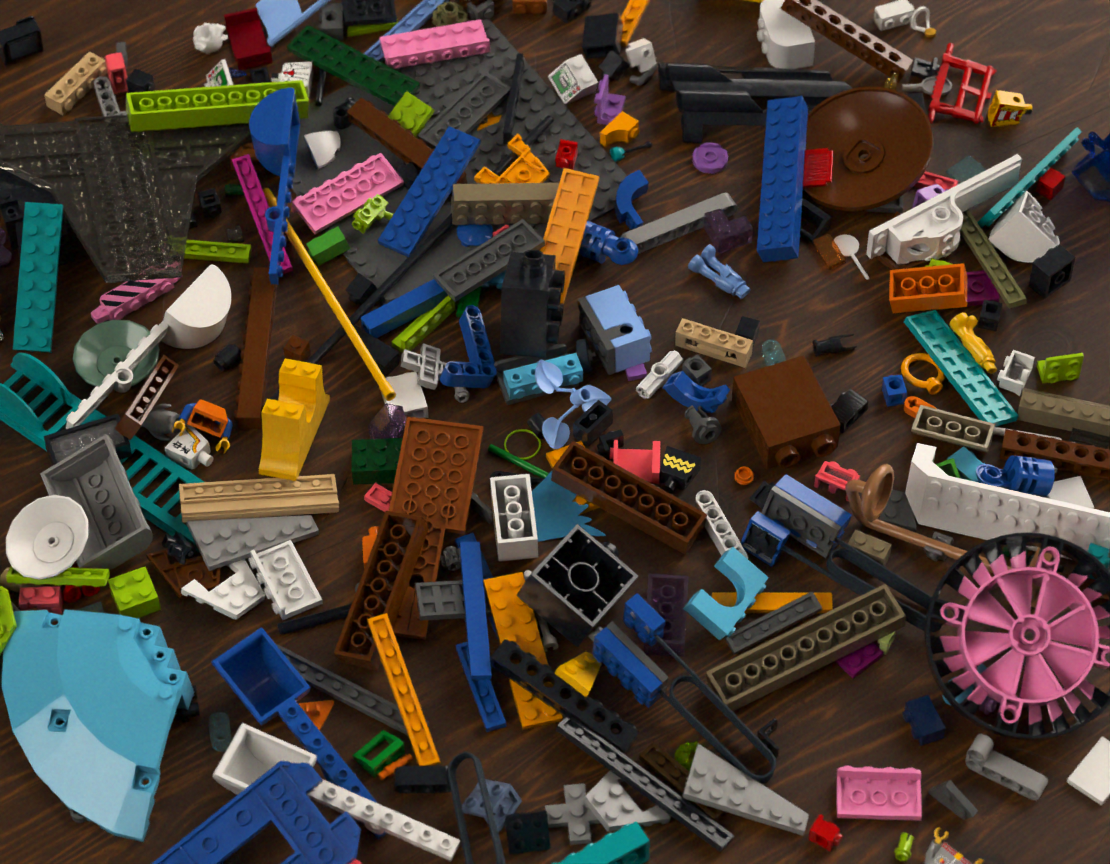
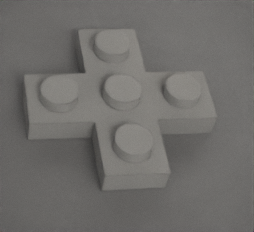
(426, 364)
(573, 814)

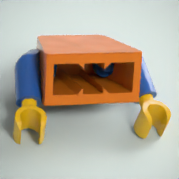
(208, 419)

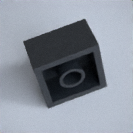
(1051, 271)

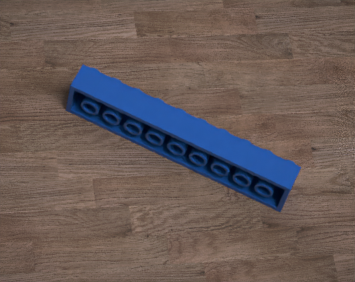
(782, 179)

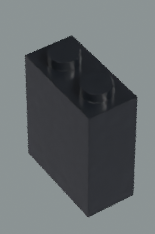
(602, 35)

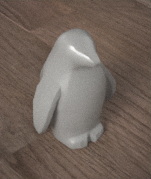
(161, 421)

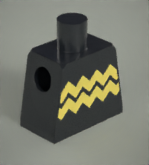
(678, 469)

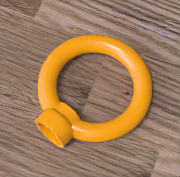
(932, 384)

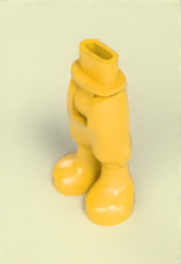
(963, 327)

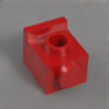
(566, 154)
(825, 833)

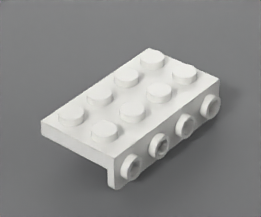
(285, 580)

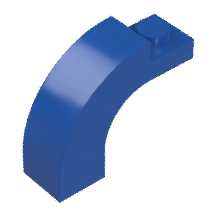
(629, 189)
(689, 393)

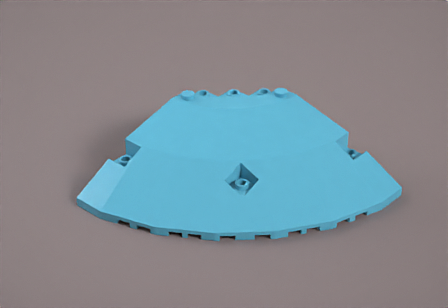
(117, 702)

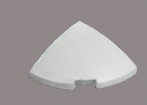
(323, 146)

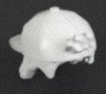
(209, 37)

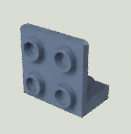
(502, 798)

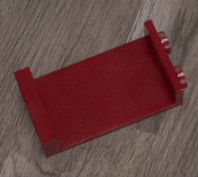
(247, 39)

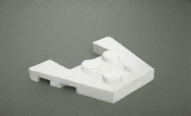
(232, 596)

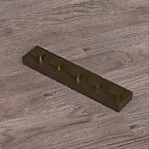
(674, 775)

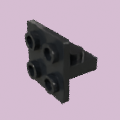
(527, 832)

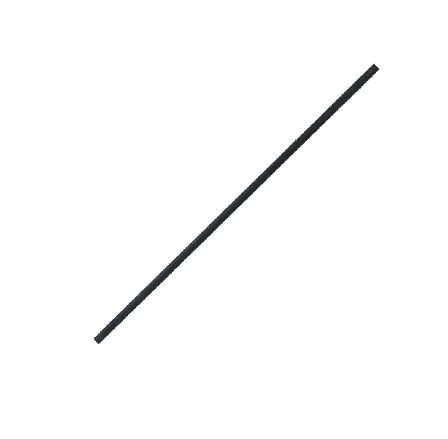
(413, 258)

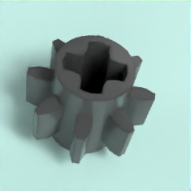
(451, 558)

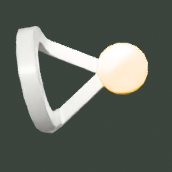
(929, 32)

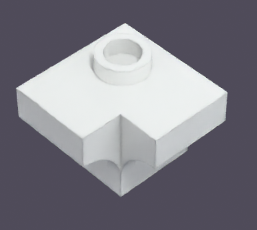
(641, 54)

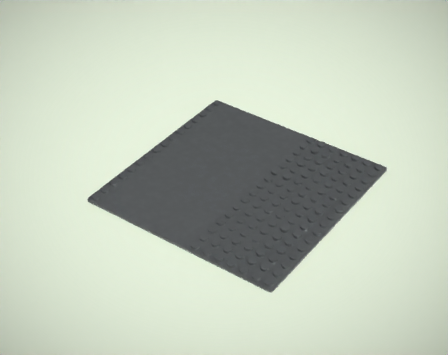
(439, 86)

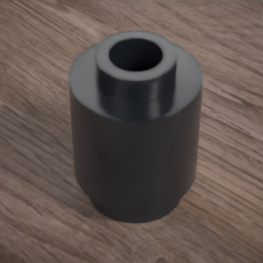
(227, 357)

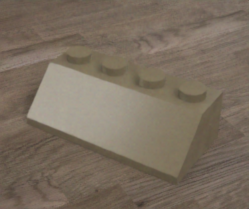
(953, 428)

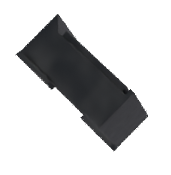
(23, 30)

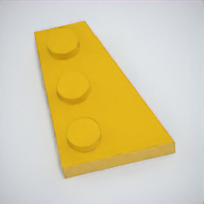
(580, 672)

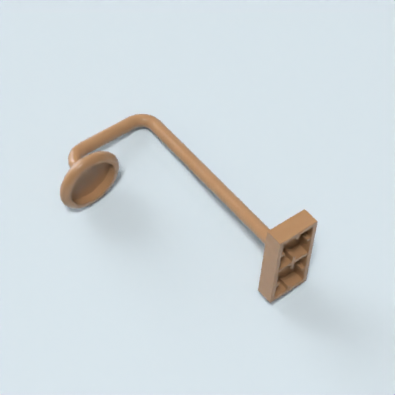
(874, 500)

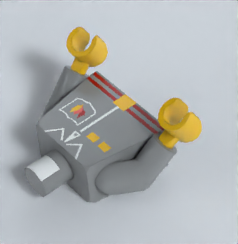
(943, 853)

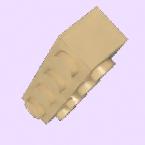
(75, 83)

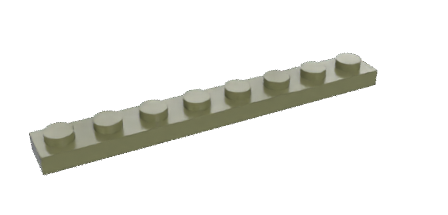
(991, 262)

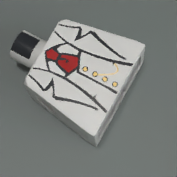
(294, 72)

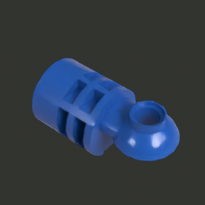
(602, 242)
(1020, 475)

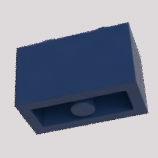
(924, 720)

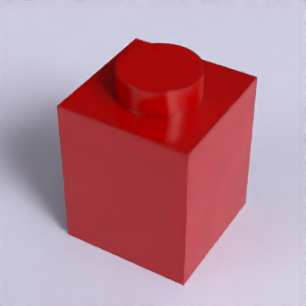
(1050, 183)

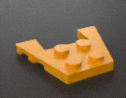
(523, 170)

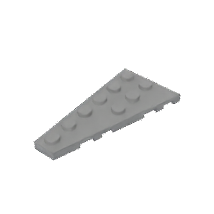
(231, 540)
(729, 789)

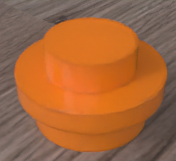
(744, 475)

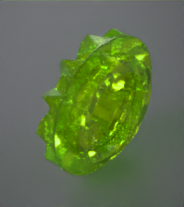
(682, 752)

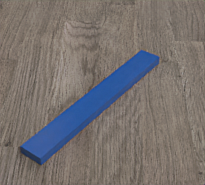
(475, 610)

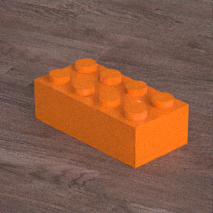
(928, 288)

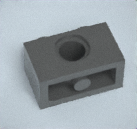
(332, 20)

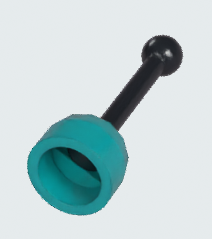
(618, 153)

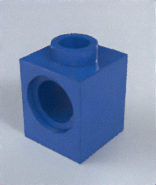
(894, 390)

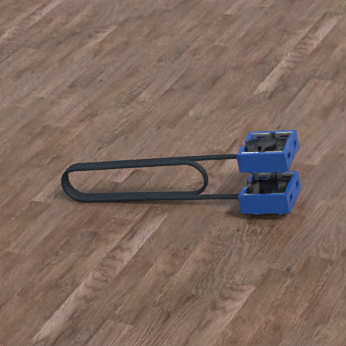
(487, 804)

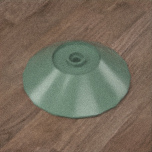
(110, 343)

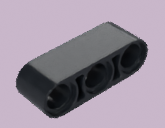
(421, 779)

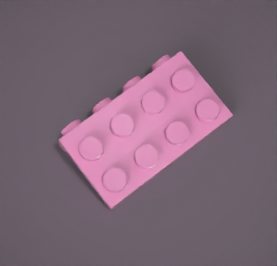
(878, 793)

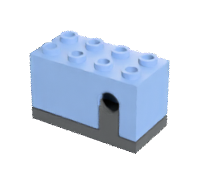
(614, 329)

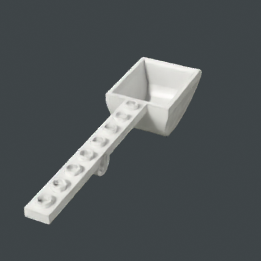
(187, 324)
(256, 752)

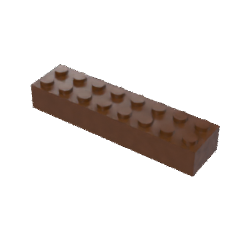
(629, 497)
(381, 586)

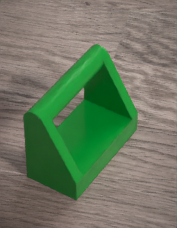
(386, 757)

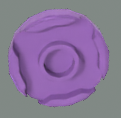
(710, 158)

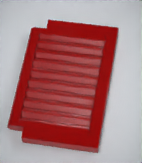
(817, 167)

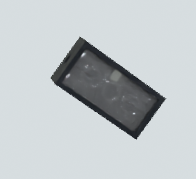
(68, 441)

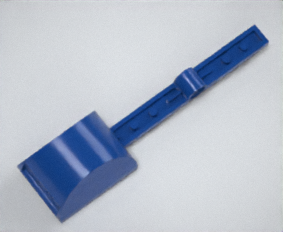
(275, 140)
(271, 688)

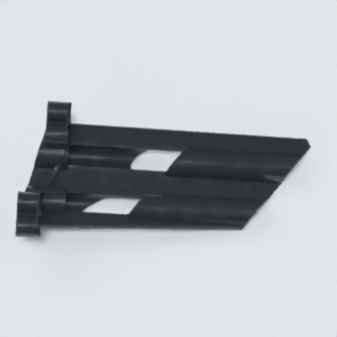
(714, 99)

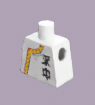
(189, 449)

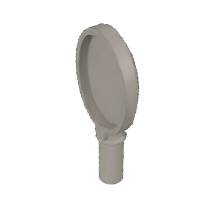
(927, 86)

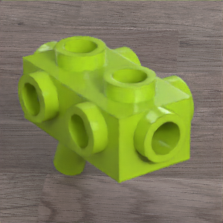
(373, 210)

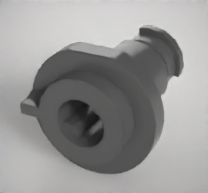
(705, 428)

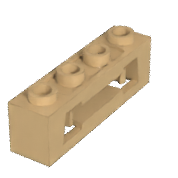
(714, 342)

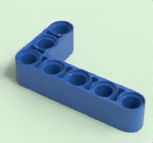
(481, 368)

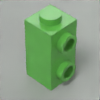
(327, 246)

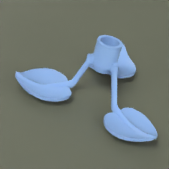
(549, 379)

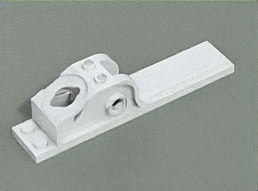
(939, 234)

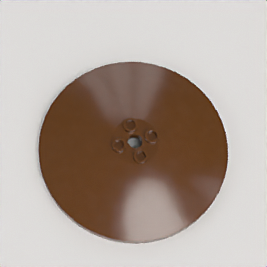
(872, 123)

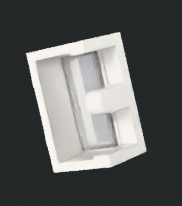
(1016, 372)

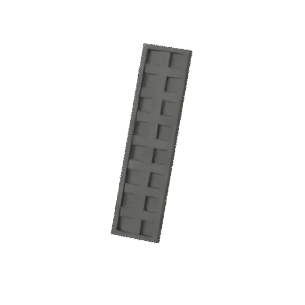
(443, 600)

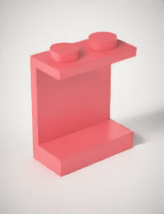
(639, 462)

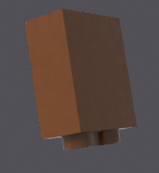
(786, 412)

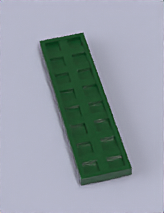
(352, 65)

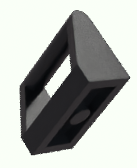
(816, 217)

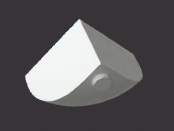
(1024, 231)

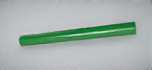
(517, 461)

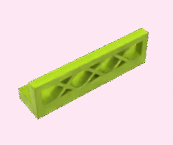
(423, 325)

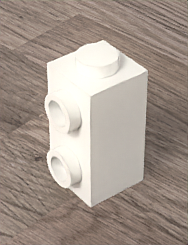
(893, 14)

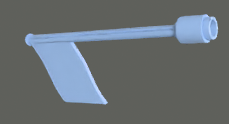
(284, 16)

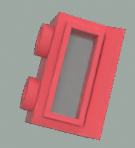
(835, 476)

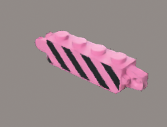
(130, 297)

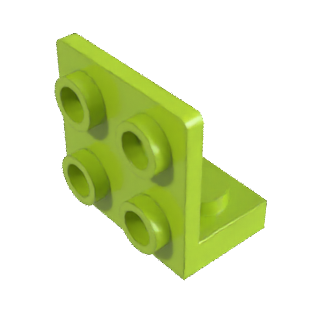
(1060, 368)

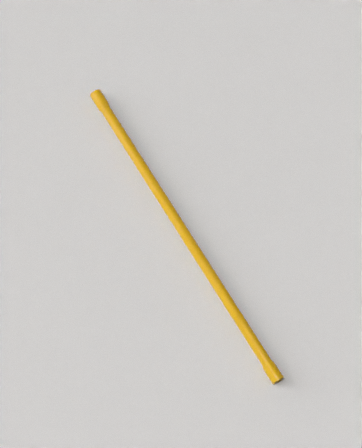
(384, 385)

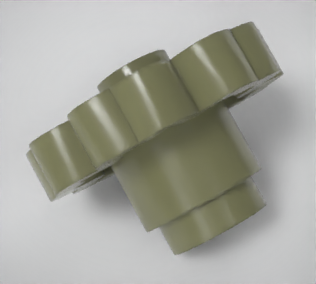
(449, 14)

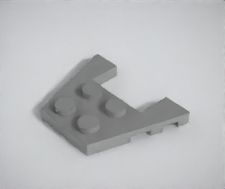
(616, 808)

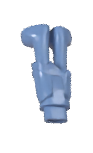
(727, 280)

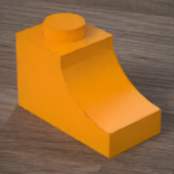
(620, 129)

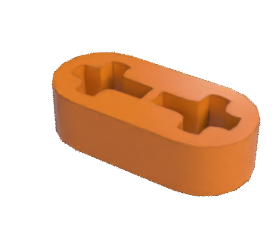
(912, 411)

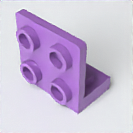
(608, 104)

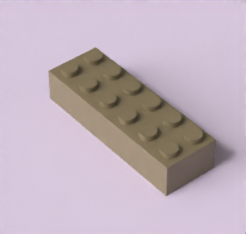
(502, 203)

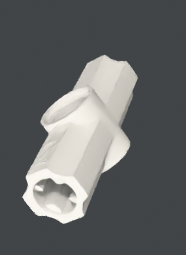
(659, 374)

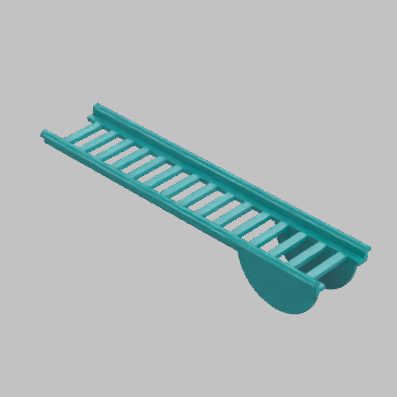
(22, 419)

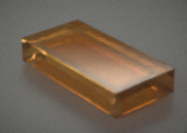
(829, 251)

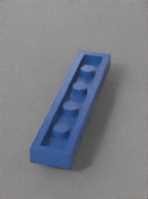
(483, 694)

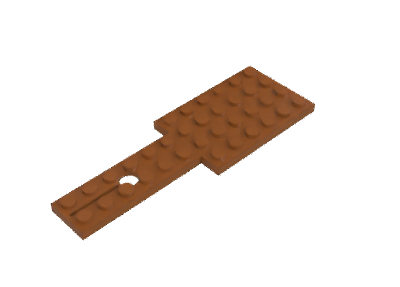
(437, 484)

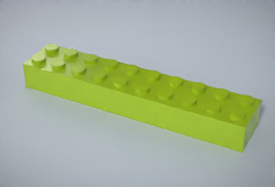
(204, 105)

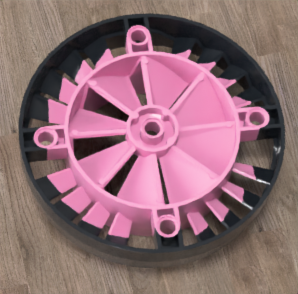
(1002, 677)

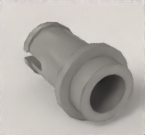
(461, 394)

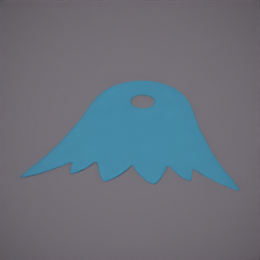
(556, 512)

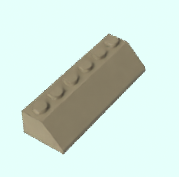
(1063, 412)

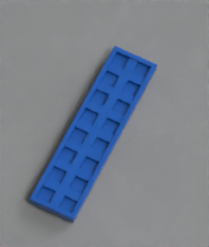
(429, 191)

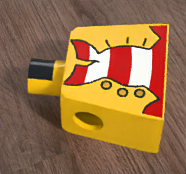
(1007, 109)

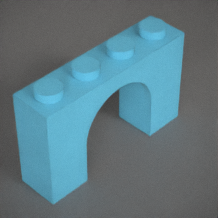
(747, 582)

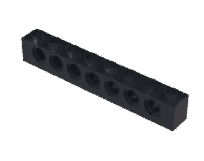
(551, 695)

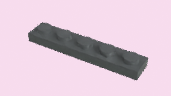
(773, 623)

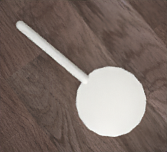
(849, 246)

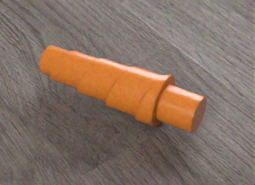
(389, 769)

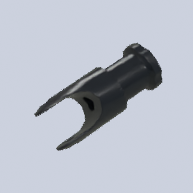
(831, 345)

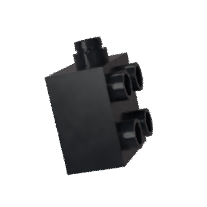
(531, 304)
(577, 584)

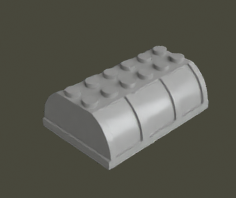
(113, 512)

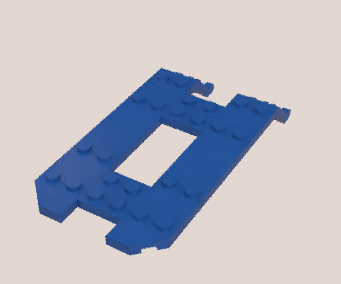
(276, 798)

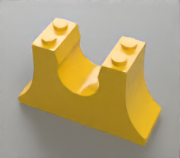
(292, 420)

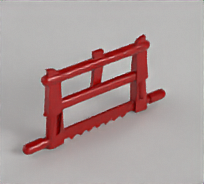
(957, 110)

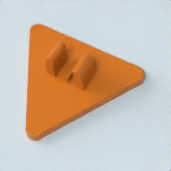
(317, 711)

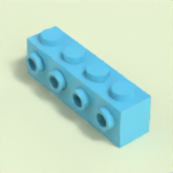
(522, 380)

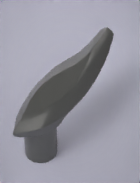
(645, 77)

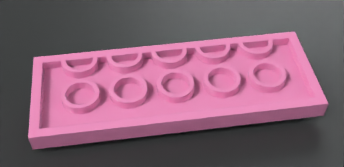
(434, 44)
(346, 193)

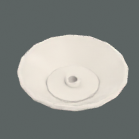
(37, 527)

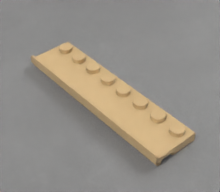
(258, 498)

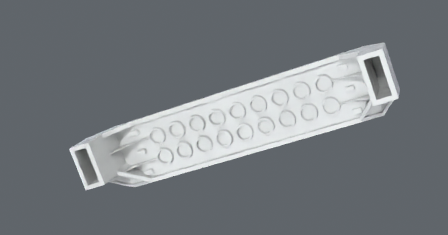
(995, 511)

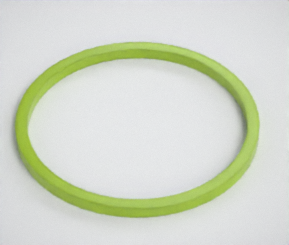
(523, 430)

